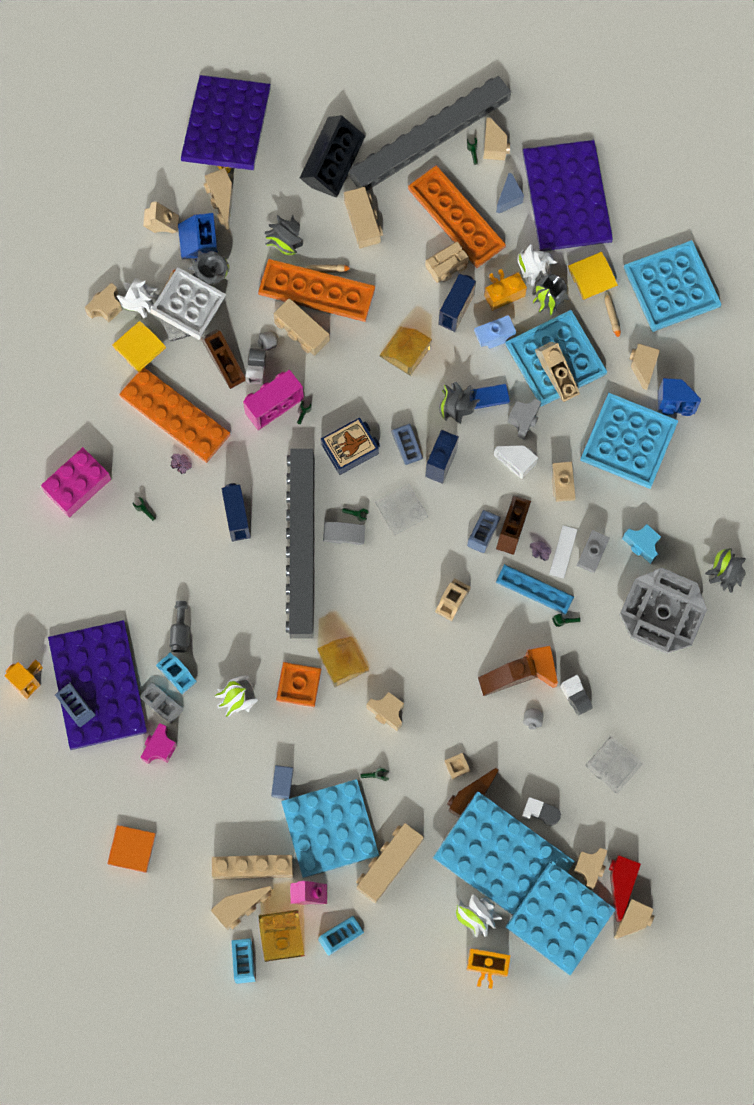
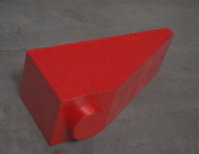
(622, 882)

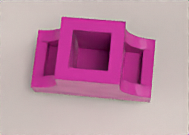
(158, 746)
(308, 893)

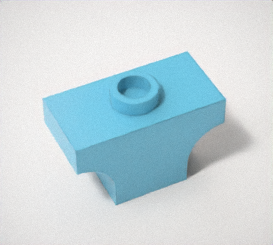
(643, 542)
(176, 673)

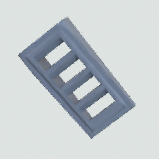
(395, 432)
(477, 541)
(82, 714)

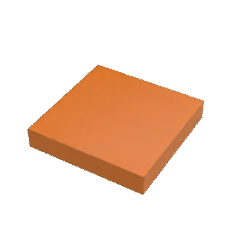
(298, 684)
(131, 848)

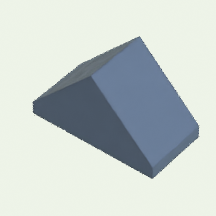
(510, 196)

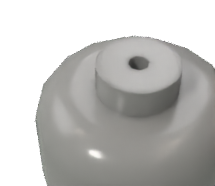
(268, 340)
(533, 718)

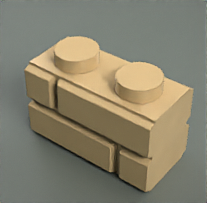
(447, 262)

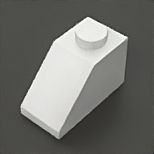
(517, 458)

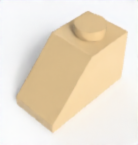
(495, 142)
(643, 363)
(635, 919)

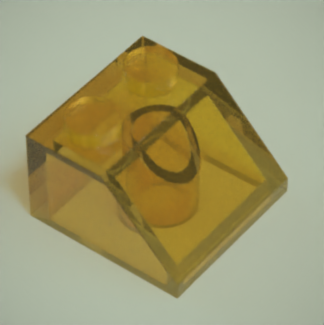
(406, 349)
(342, 660)
(281, 935)

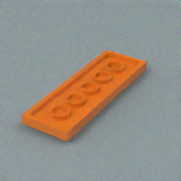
(456, 216)
(316, 290)
(174, 414)

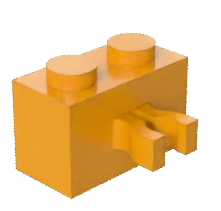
(505, 290)
(23, 678)
(488, 963)

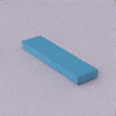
(534, 589)

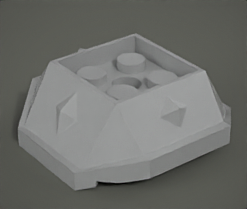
(670, 593)

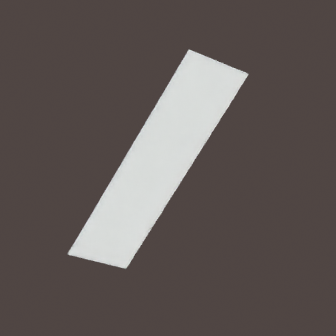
(563, 552)

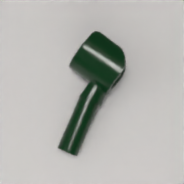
(473, 147)
(303, 412)
(142, 507)
(356, 513)
(558, 620)
(378, 774)

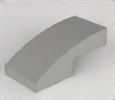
(344, 532)
(161, 703)

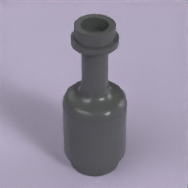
(180, 632)

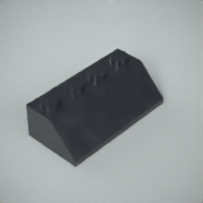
(332, 156)

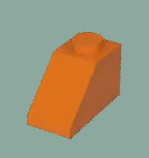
(544, 664)

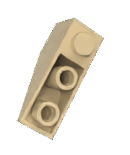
(221, 190)
(557, 370)
(234, 907)

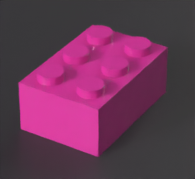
(273, 399)
(75, 482)

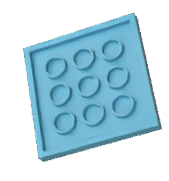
(672, 286)
(576, 349)
(629, 440)
(330, 828)
(560, 918)

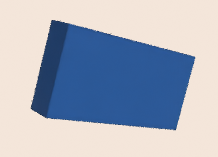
(491, 396)

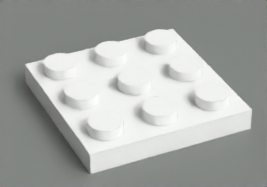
(188, 303)

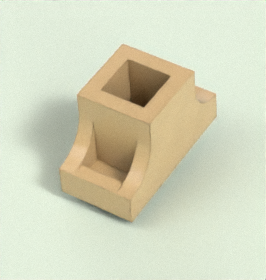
(160, 219)
(104, 304)
(563, 482)
(452, 599)
(387, 710)
(591, 866)

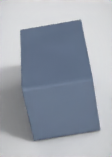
(282, 782)

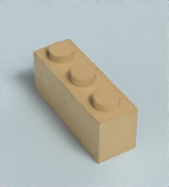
(362, 217)
(301, 327)

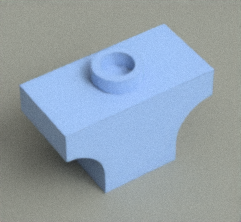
(495, 332)

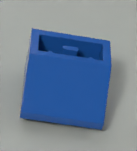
(197, 235)
(677, 397)

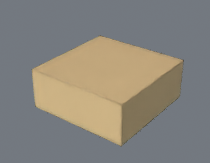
(457, 766)

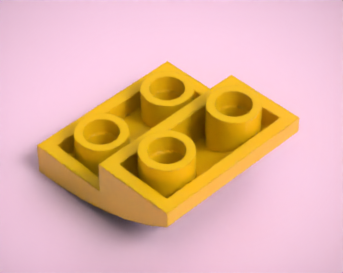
(592, 275)
(139, 346)

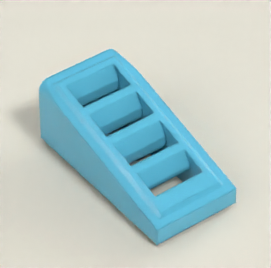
(344, 941)
(243, 978)

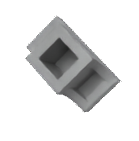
(524, 416)
(593, 551)

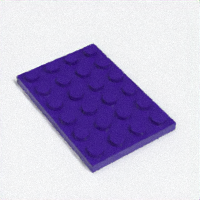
(226, 122)
(567, 195)
(104, 675)

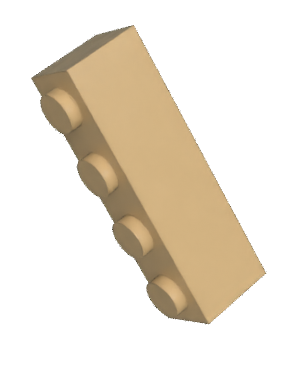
(390, 862)
(252, 867)

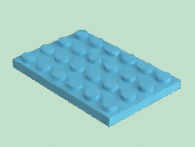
(497, 853)

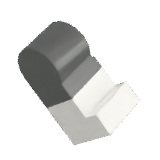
(256, 366)
(576, 695)
(541, 810)

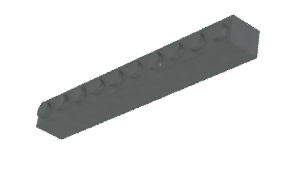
(430, 134)
(301, 543)

